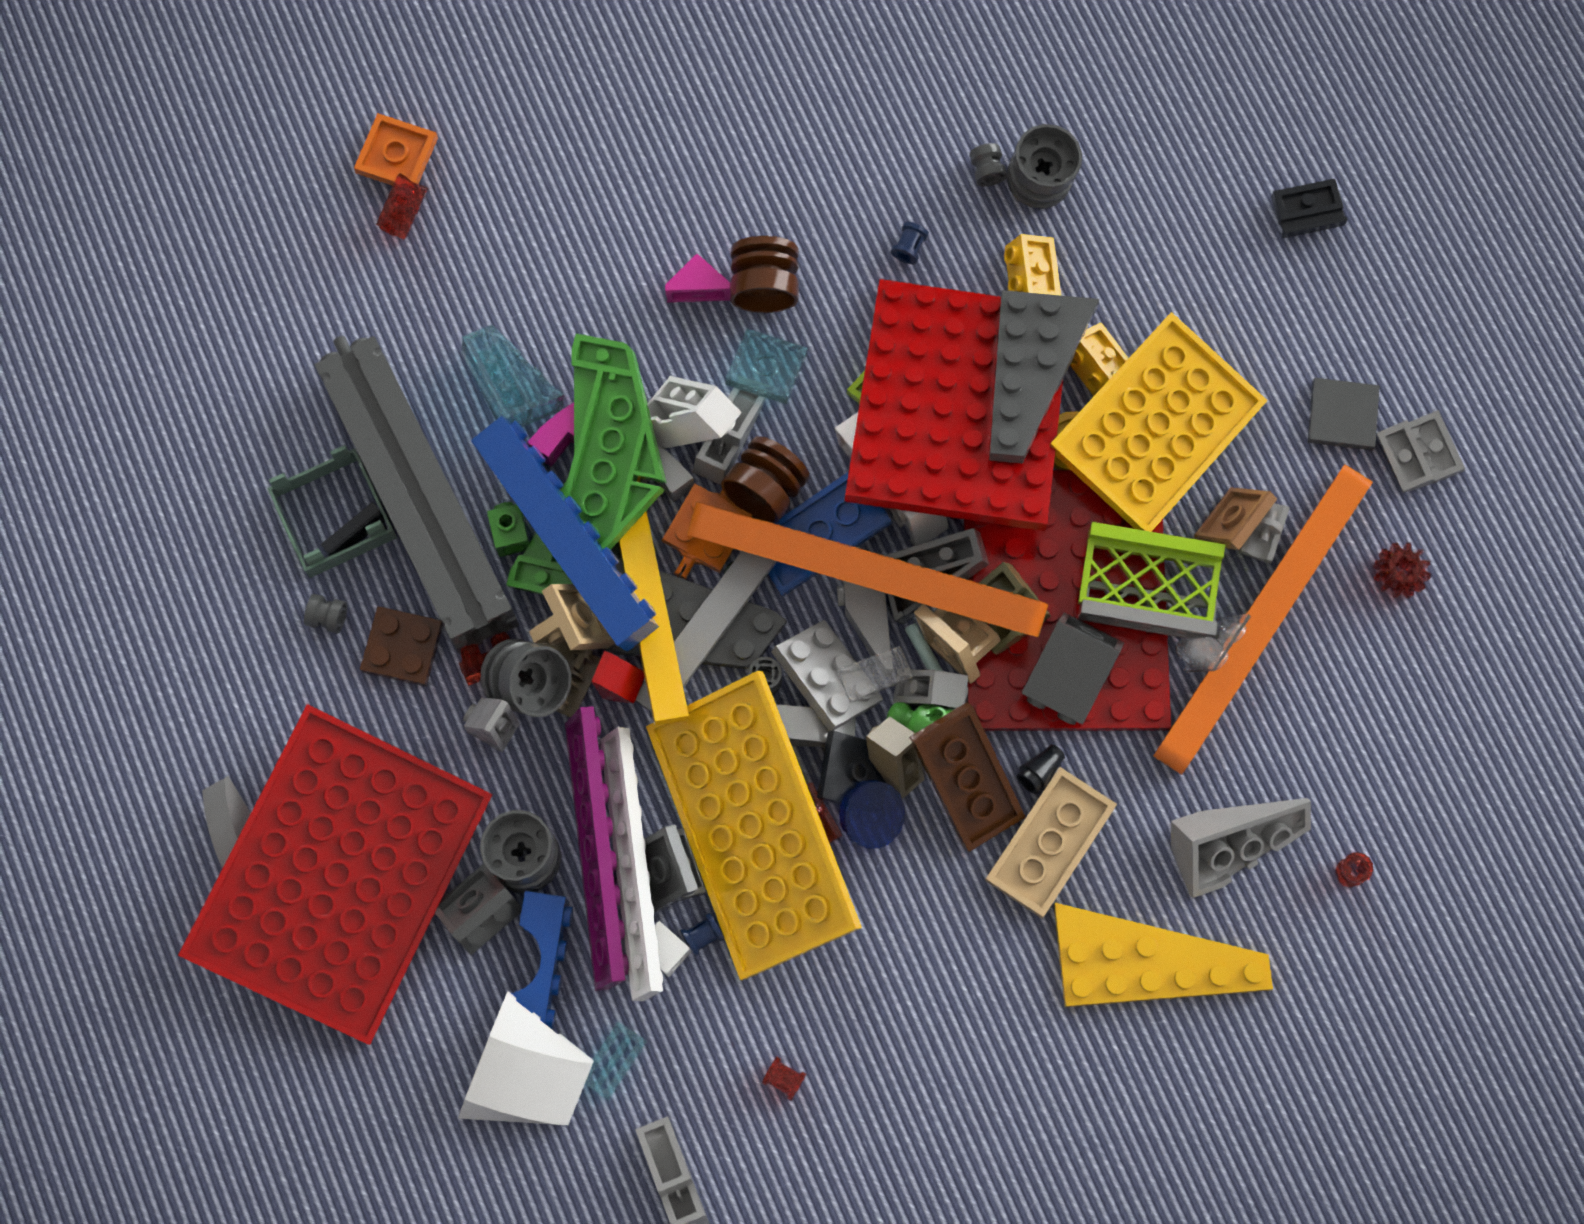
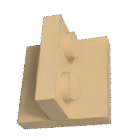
(571, 621)
(957, 638)

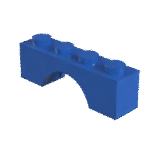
(545, 920)

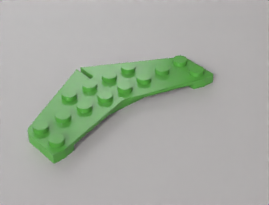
(610, 452)

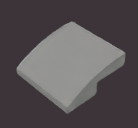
(1420, 451)

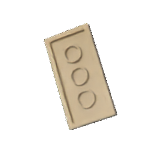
(1051, 842)

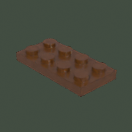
(967, 776)

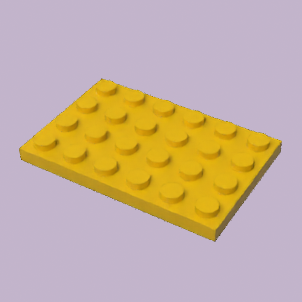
(1157, 424)

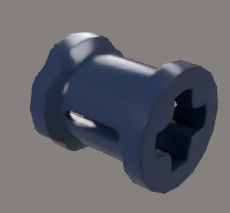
(909, 243)
(702, 934)

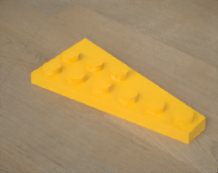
(1132, 962)

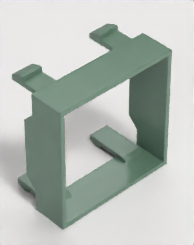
(315, 559)

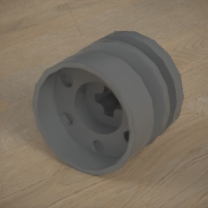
(1047, 151)
(526, 676)
(504, 843)

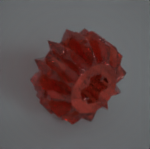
(1396, 579)

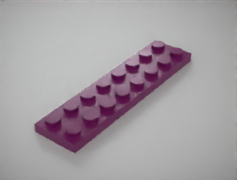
(596, 858)

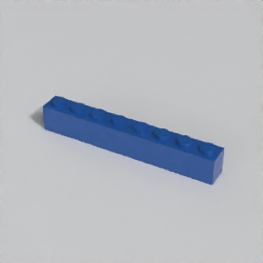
(565, 533)

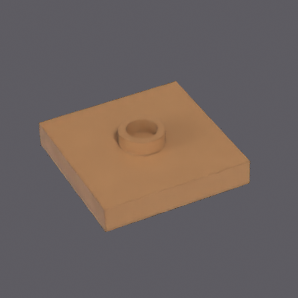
(1236, 517)

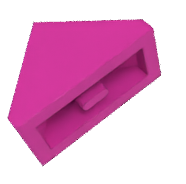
(697, 283)

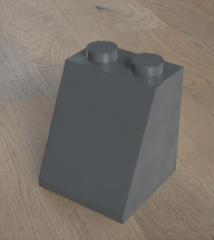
(1072, 669)

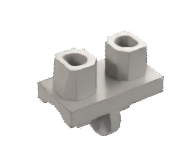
(1266, 536)

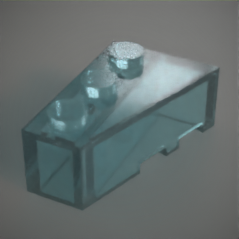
(507, 379)

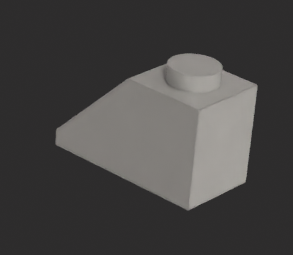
(933, 688)

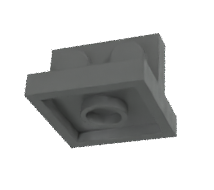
(672, 868)
(477, 909)

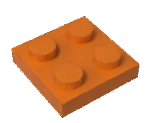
(395, 149)

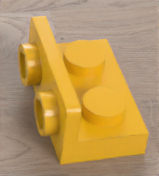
(1032, 265)
(1097, 358)

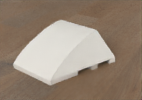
(526, 1072)

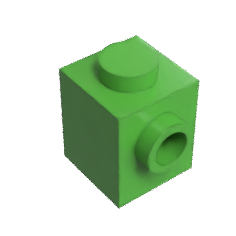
(508, 529)

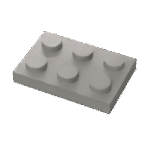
(812, 665)

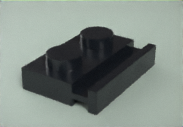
(1309, 208)

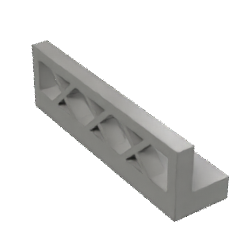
(1144, 619)

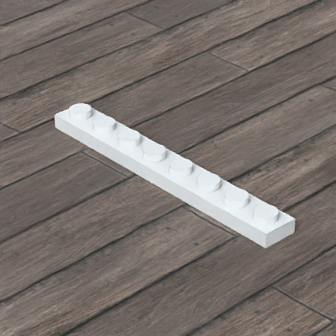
(631, 867)

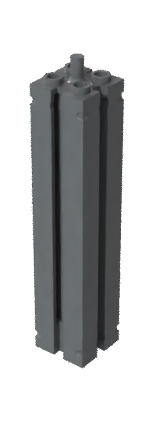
(415, 492)

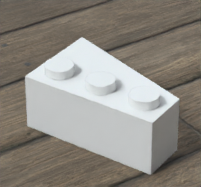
(690, 413)

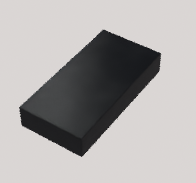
(353, 530)

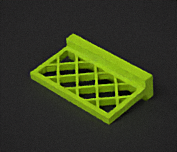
(1156, 546)

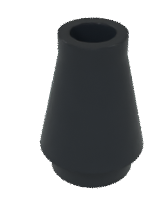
(1039, 770)

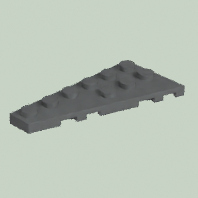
(1033, 354)

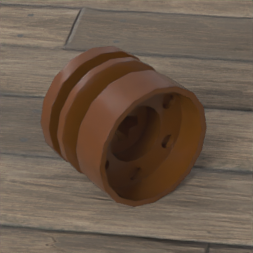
(764, 274)
(765, 479)

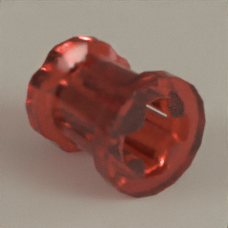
(1364, 868)
(784, 1078)

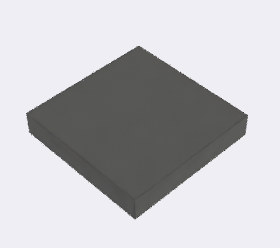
(1343, 414)

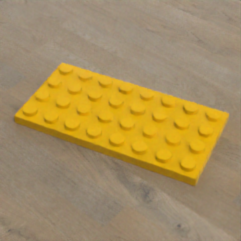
(753, 827)

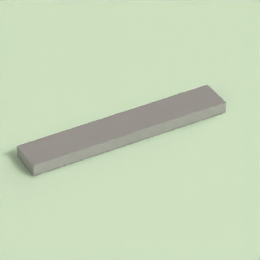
(715, 615)

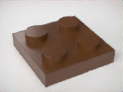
(401, 646)

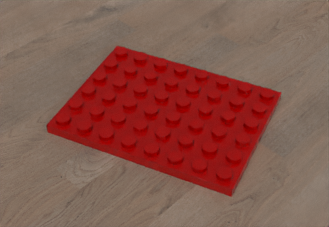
(930, 414)
(1052, 566)
(336, 875)

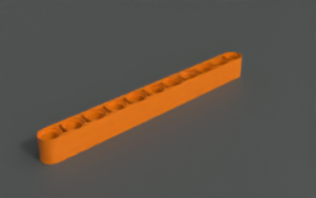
(868, 569)
(1266, 616)

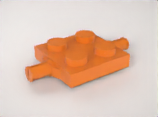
(695, 549)

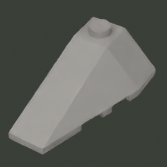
(1225, 840)

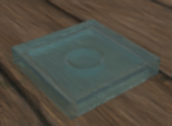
(766, 366)

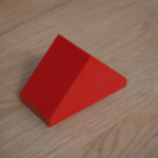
(617, 679)

